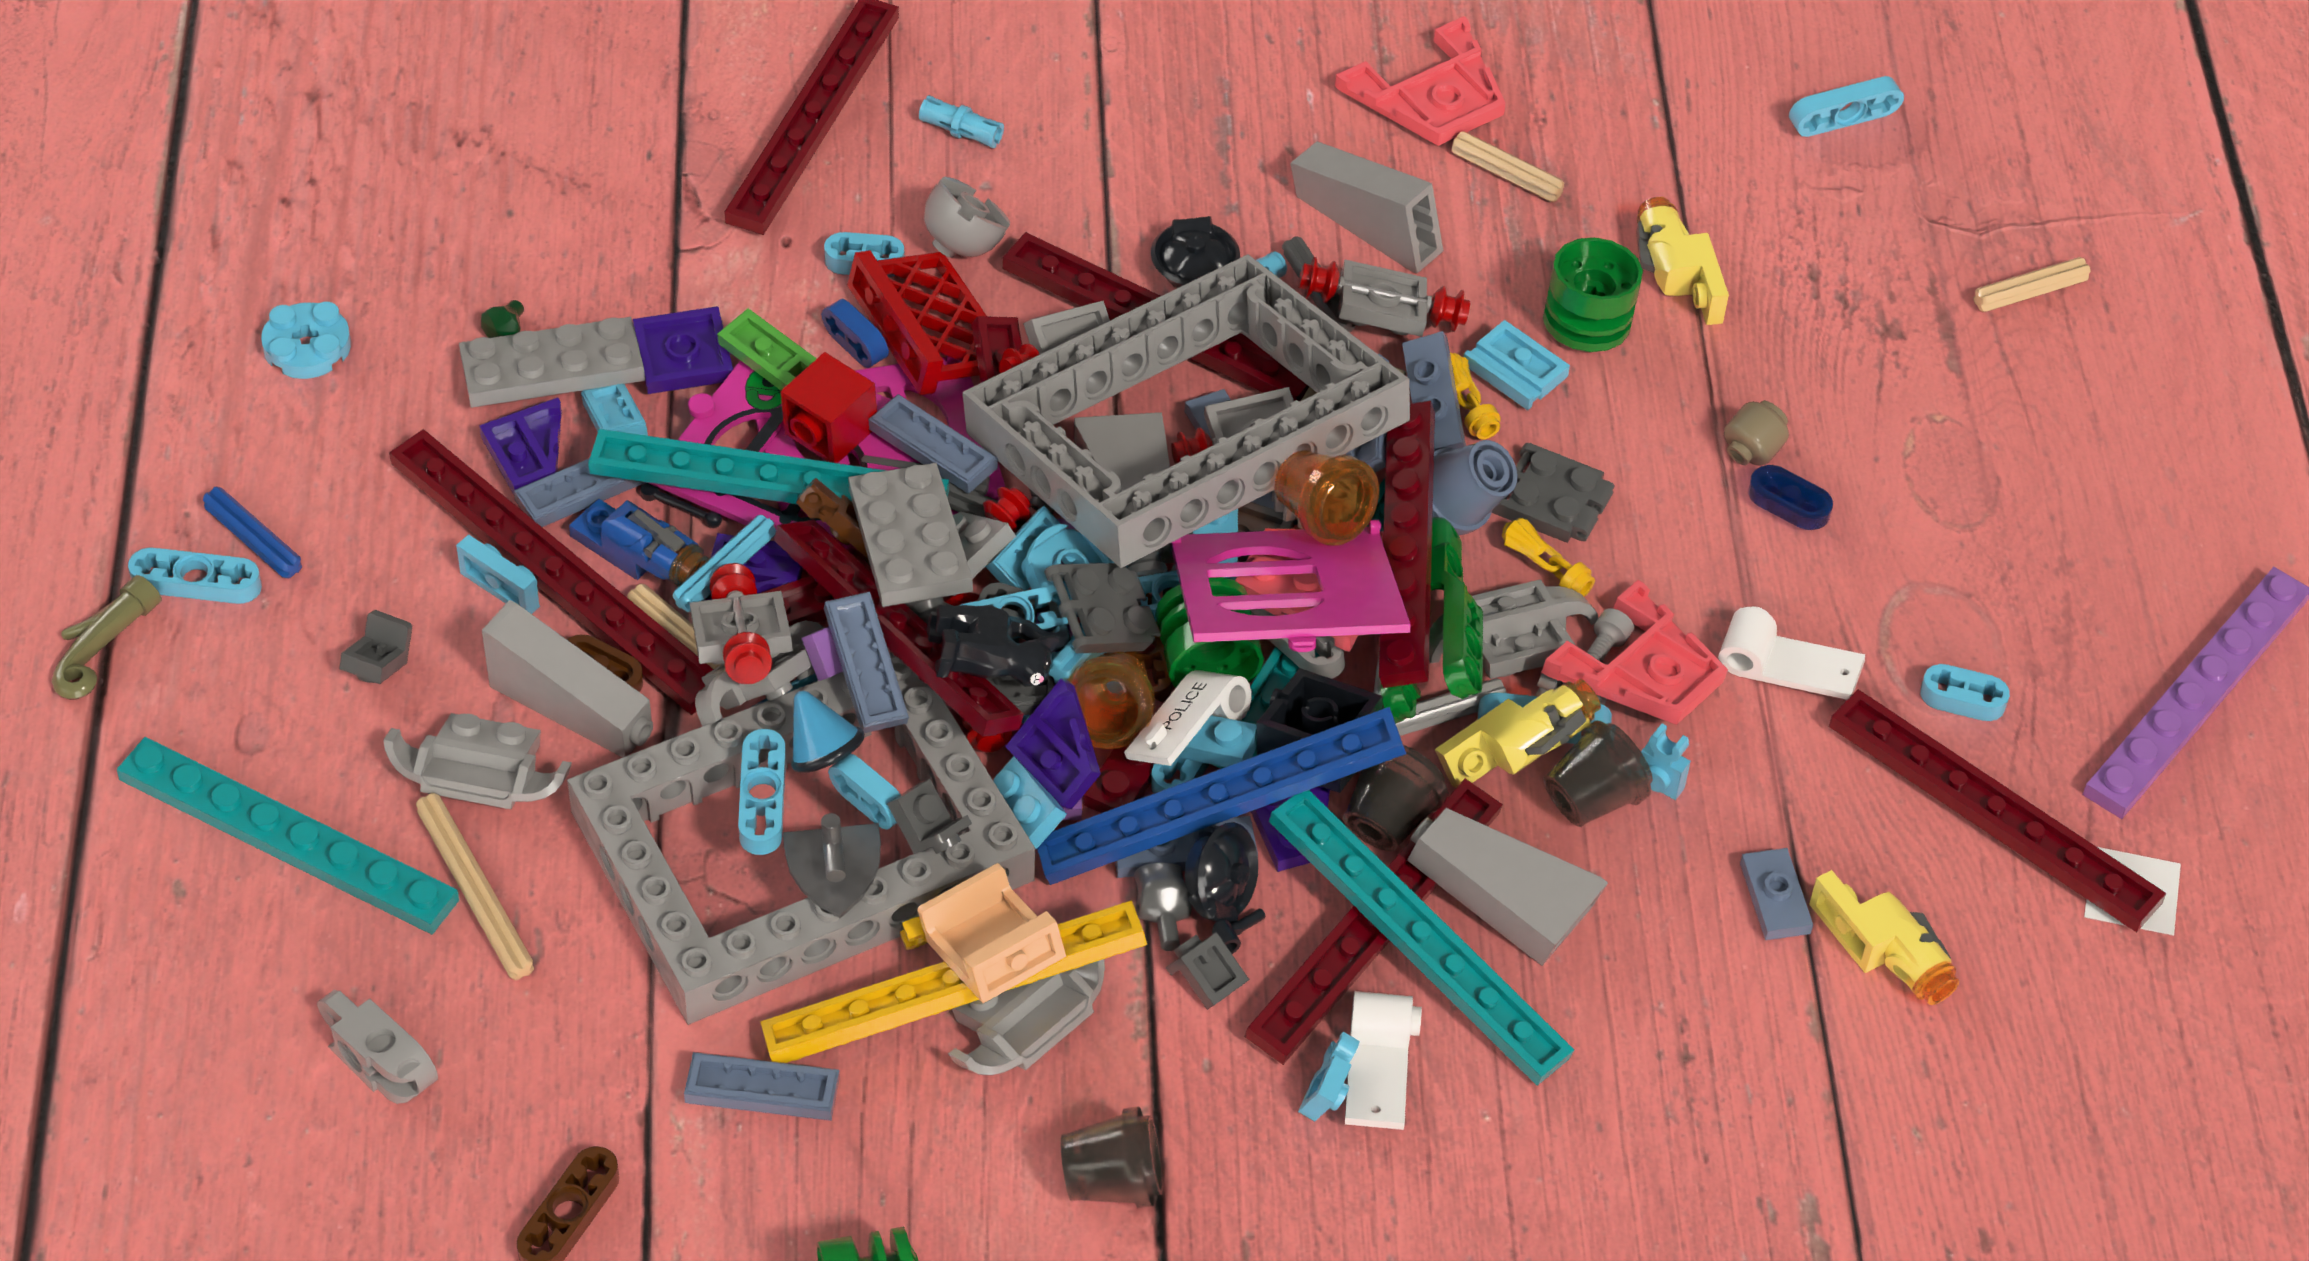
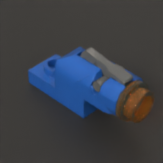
(637, 542)

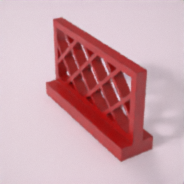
(901, 325)

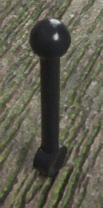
(651, 492)

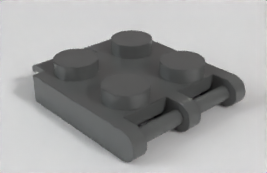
(1556, 494)
(1107, 606)

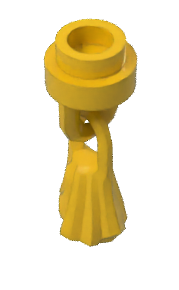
(1482, 419)
(1523, 537)

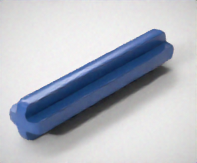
(252, 532)

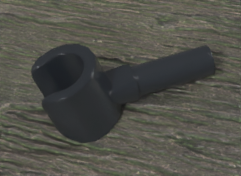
(1229, 932)

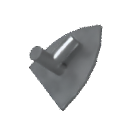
(834, 862)

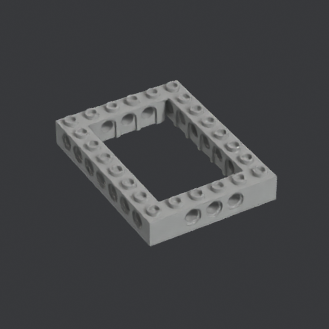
(1016, 410)
(802, 937)

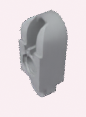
(377, 1048)

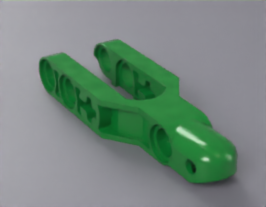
(1460, 627)

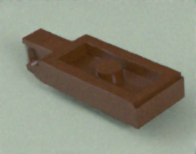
(836, 511)

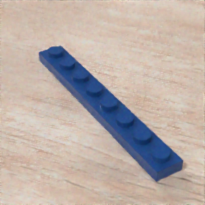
(1220, 795)

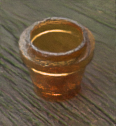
(1328, 494)
(1114, 717)

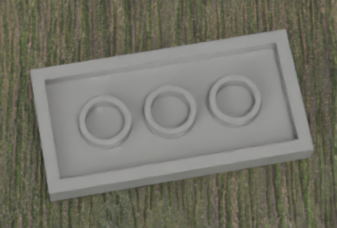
(551, 361)
(910, 534)

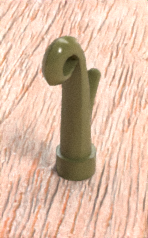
(135, 599)

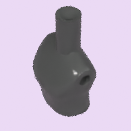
(1163, 900)

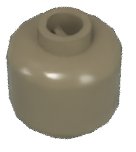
(1756, 433)

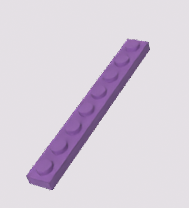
(2196, 693)

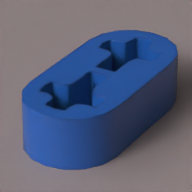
(855, 333)

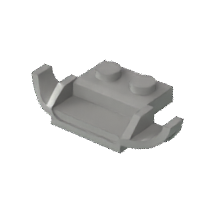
(1520, 626)
(725, 692)
(477, 762)
(1028, 1020)

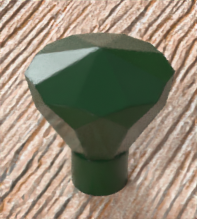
(502, 319)

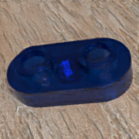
(1793, 497)

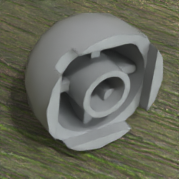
(962, 221)

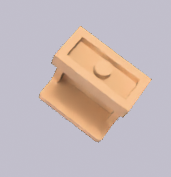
(990, 934)

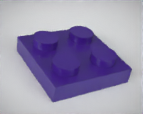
(682, 350)

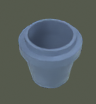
(1471, 483)

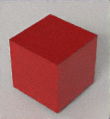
(828, 408)

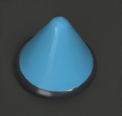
(820, 735)

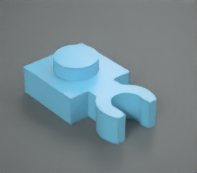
(1666, 763)
(1328, 1085)

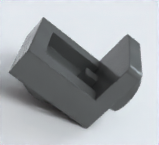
(381, 649)

